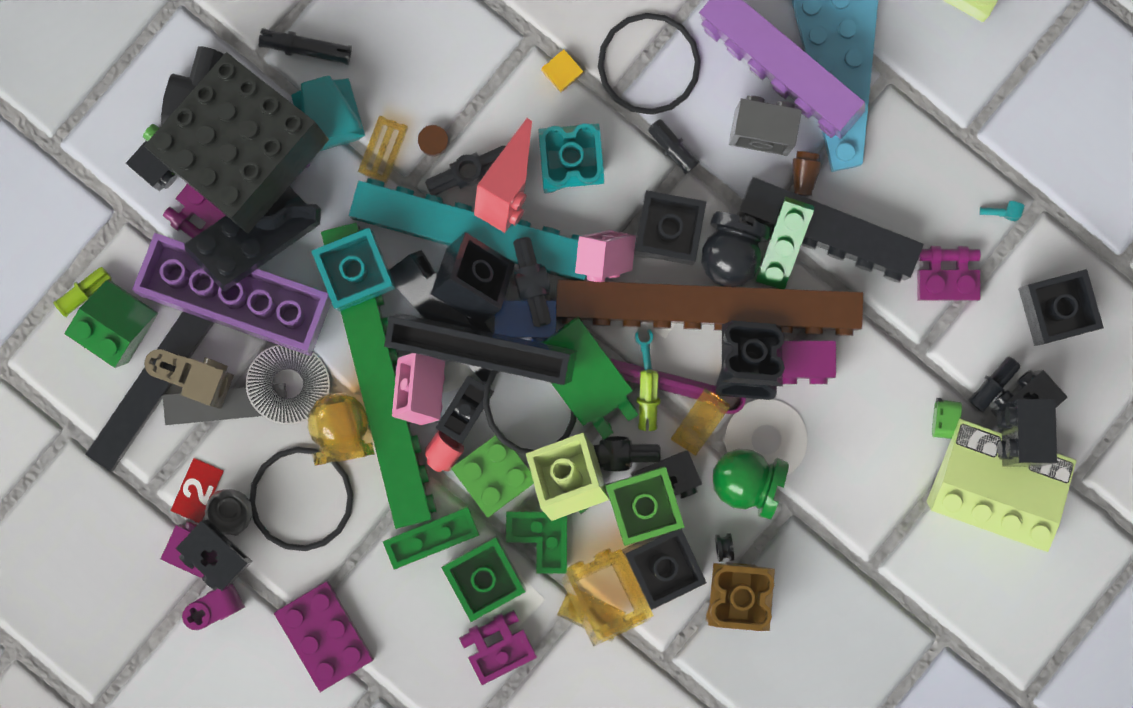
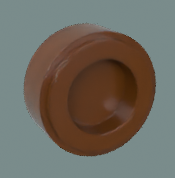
(433, 140)

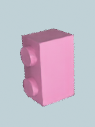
(605, 255)
(418, 388)

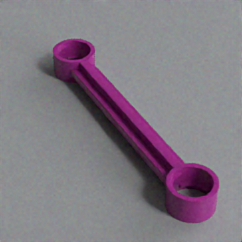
(671, 383)

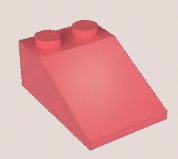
(503, 186)

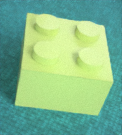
(567, 476)

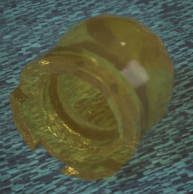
(338, 427)

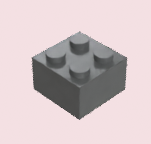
(765, 126)

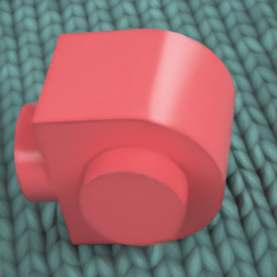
(443, 452)

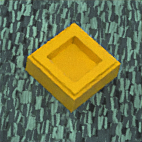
(562, 71)

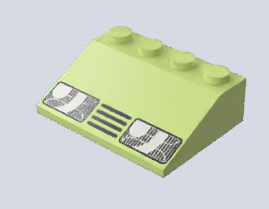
(1003, 500)

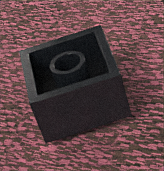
(670, 227)
(473, 278)
(1060, 307)
(1028, 433)
(664, 567)

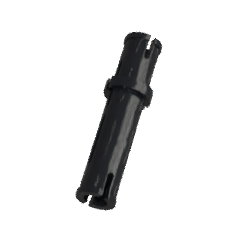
(291, 43)

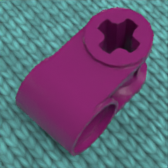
(216, 605)

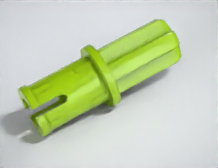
(81, 291)
(648, 399)

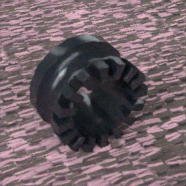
(723, 547)

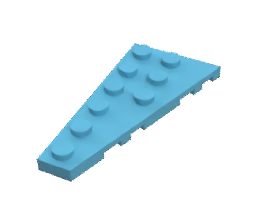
(842, 41)

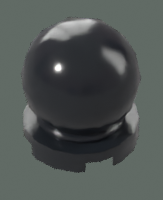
(733, 252)

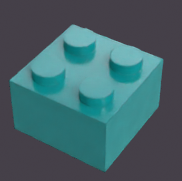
(353, 269)

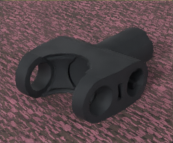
(180, 86)

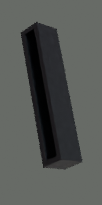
(836, 232)
(480, 348)

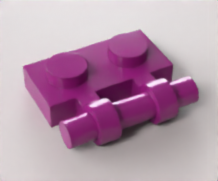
(194, 204)
(948, 284)
(501, 656)

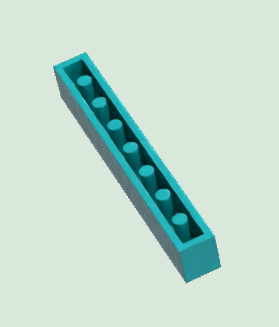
(444, 224)

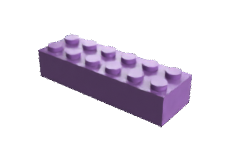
(784, 64)
(256, 305)

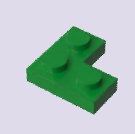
(548, 534)

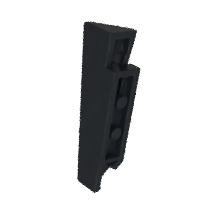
(415, 281)

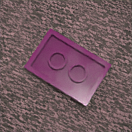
(323, 636)

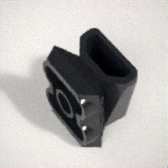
(751, 360)

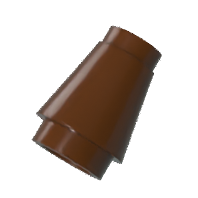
(805, 172)

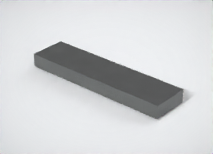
(235, 406)

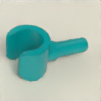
(1012, 212)
(645, 349)

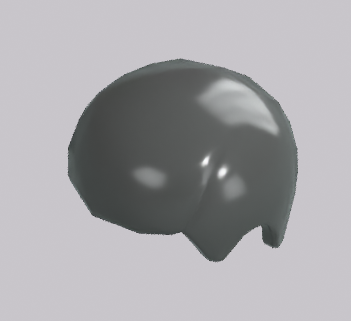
(229, 511)

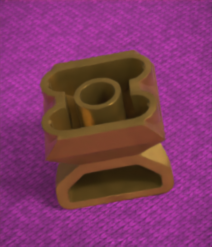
(741, 597)

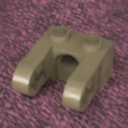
(200, 381)

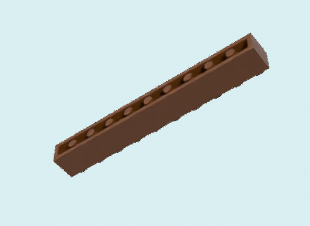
(709, 306)

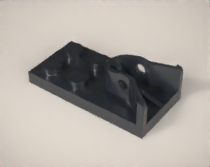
(233, 254)

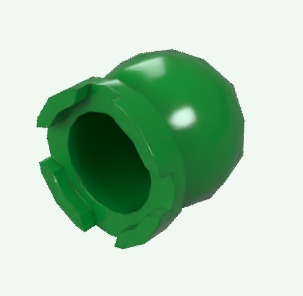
(747, 480)

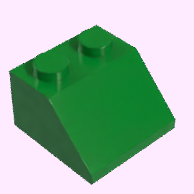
(111, 324)

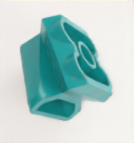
(332, 108)
(571, 156)

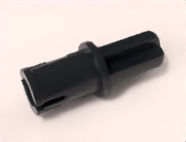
(673, 146)
(994, 384)

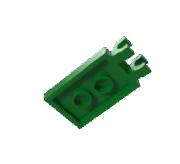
(596, 382)

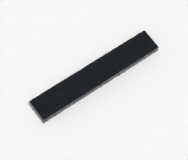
(145, 394)

